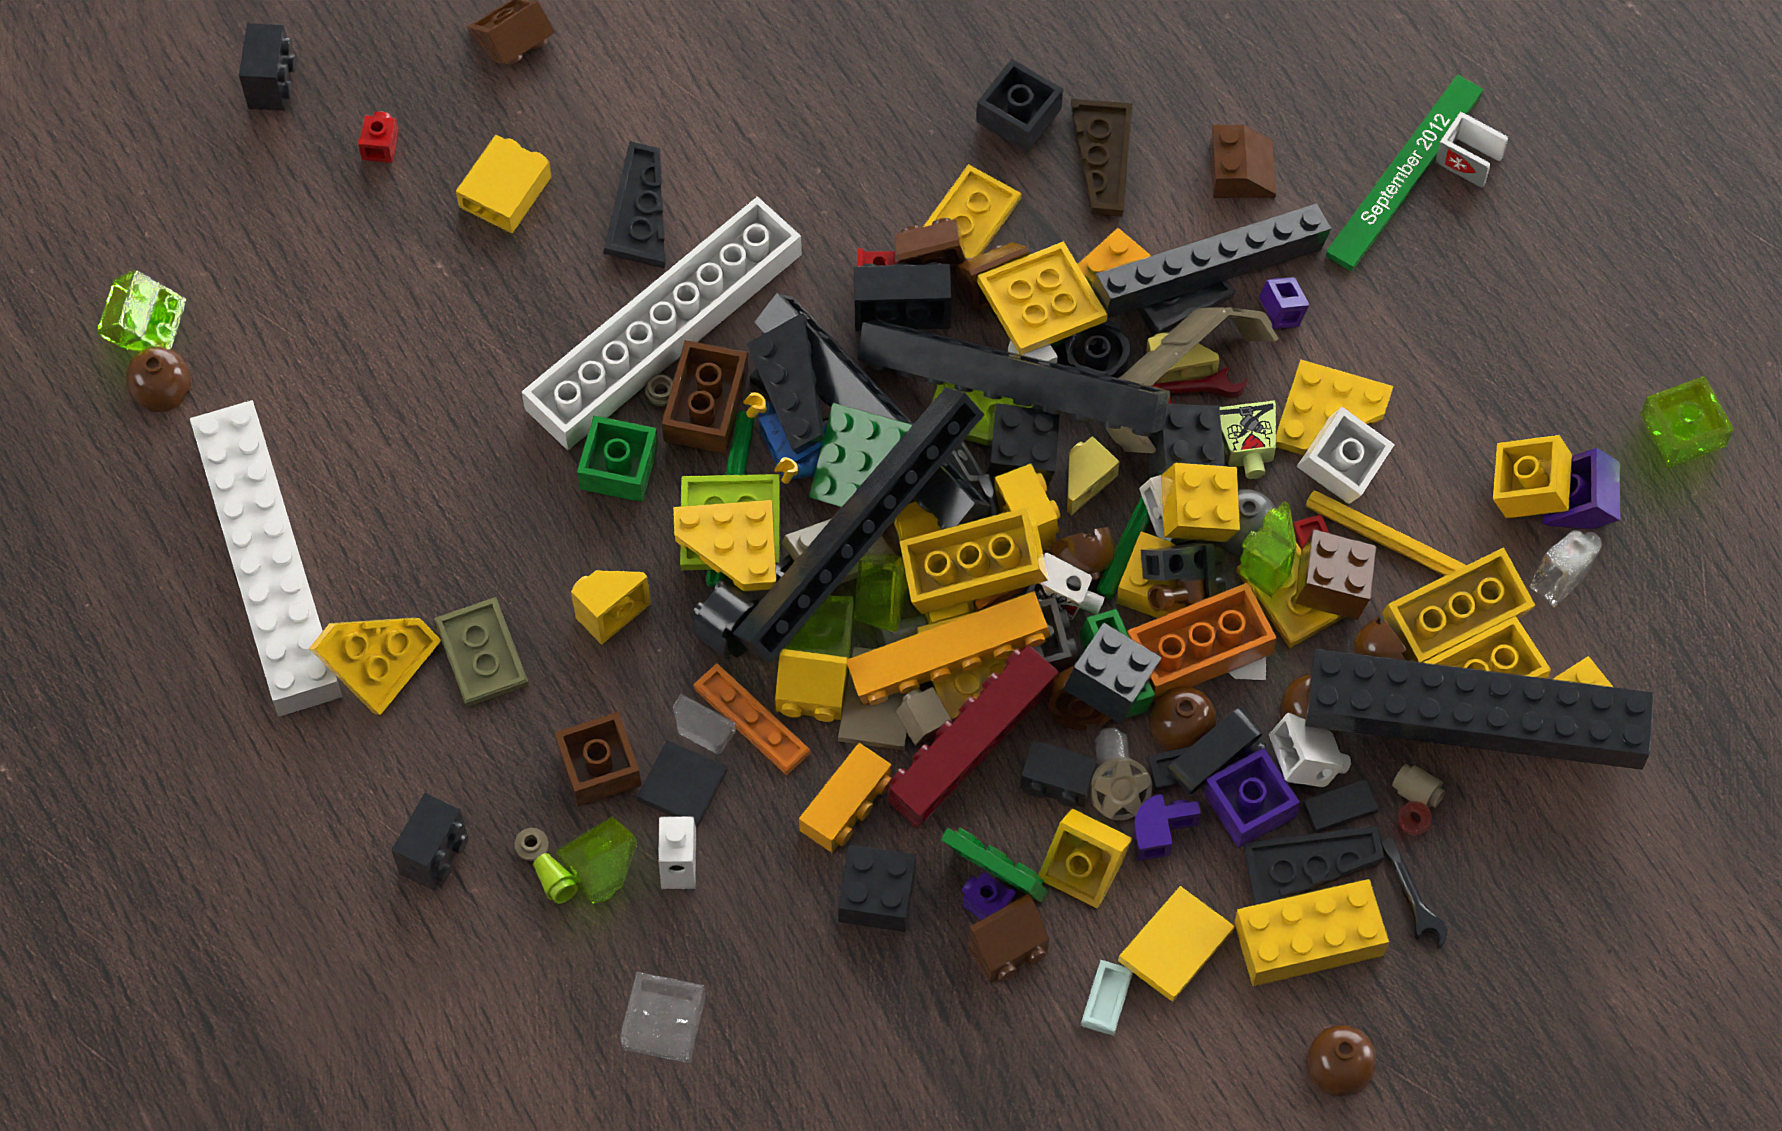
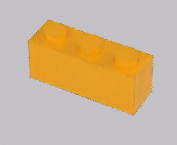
(846, 798)

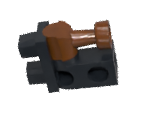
(1191, 567)

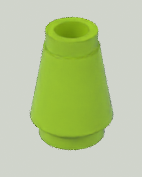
(555, 879)

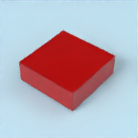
(1305, 526)

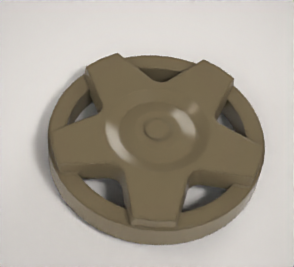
(1120, 788)

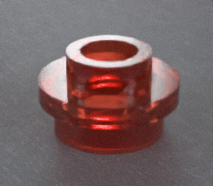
(1408, 824)

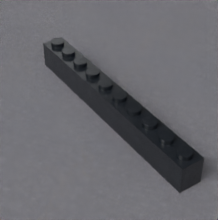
(1013, 376)
(845, 383)
(858, 524)

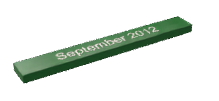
(1402, 175)

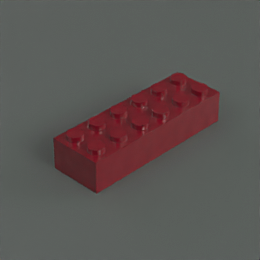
(971, 736)

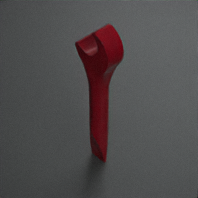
(1214, 383)

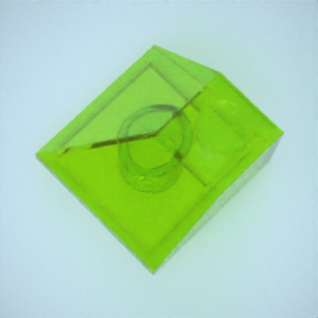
(881, 591)
(599, 859)

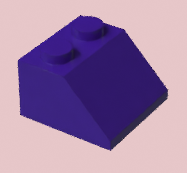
(1593, 492)

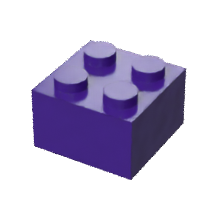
(1251, 797)

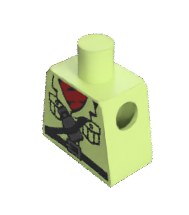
(1249, 436)

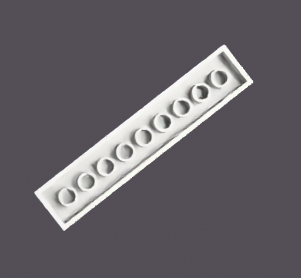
(655, 324)
(264, 557)

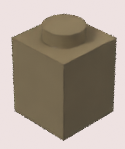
(922, 714)

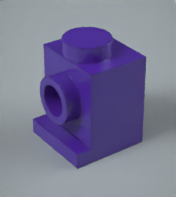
(1284, 302)
(982, 906)

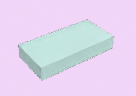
(1107, 997)

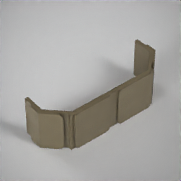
(1250, 323)

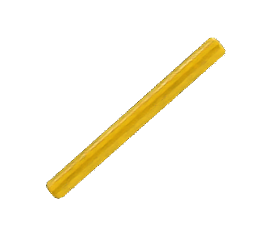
(1382, 534)

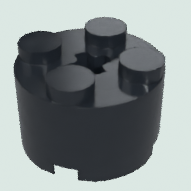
(1099, 350)
(722, 616)

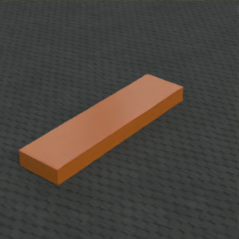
(752, 719)

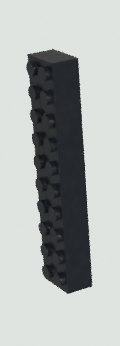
(1479, 709)

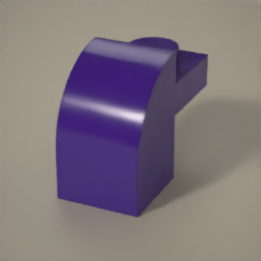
(1154, 823)

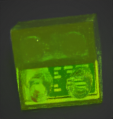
(141, 313)
(1270, 551)

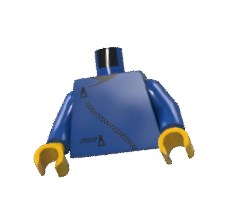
(786, 460)

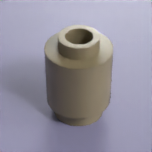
(1418, 786)

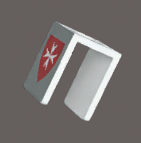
(1477, 136)

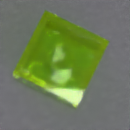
(1686, 421)
(828, 629)

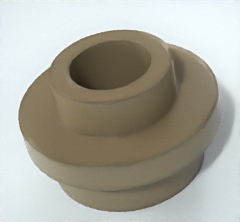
(656, 383)
(531, 853)

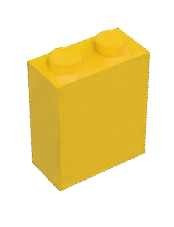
(504, 183)

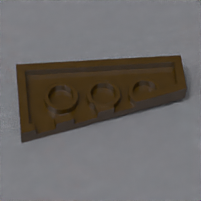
(1104, 149)

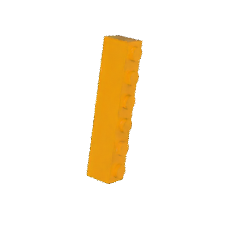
(948, 649)

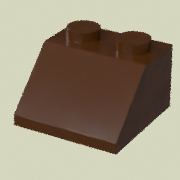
(512, 30)
(1241, 163)
(932, 243)
(969, 269)
(1008, 939)

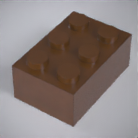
(705, 397)

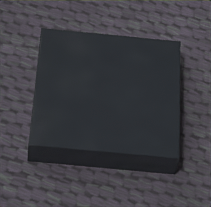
(682, 783)

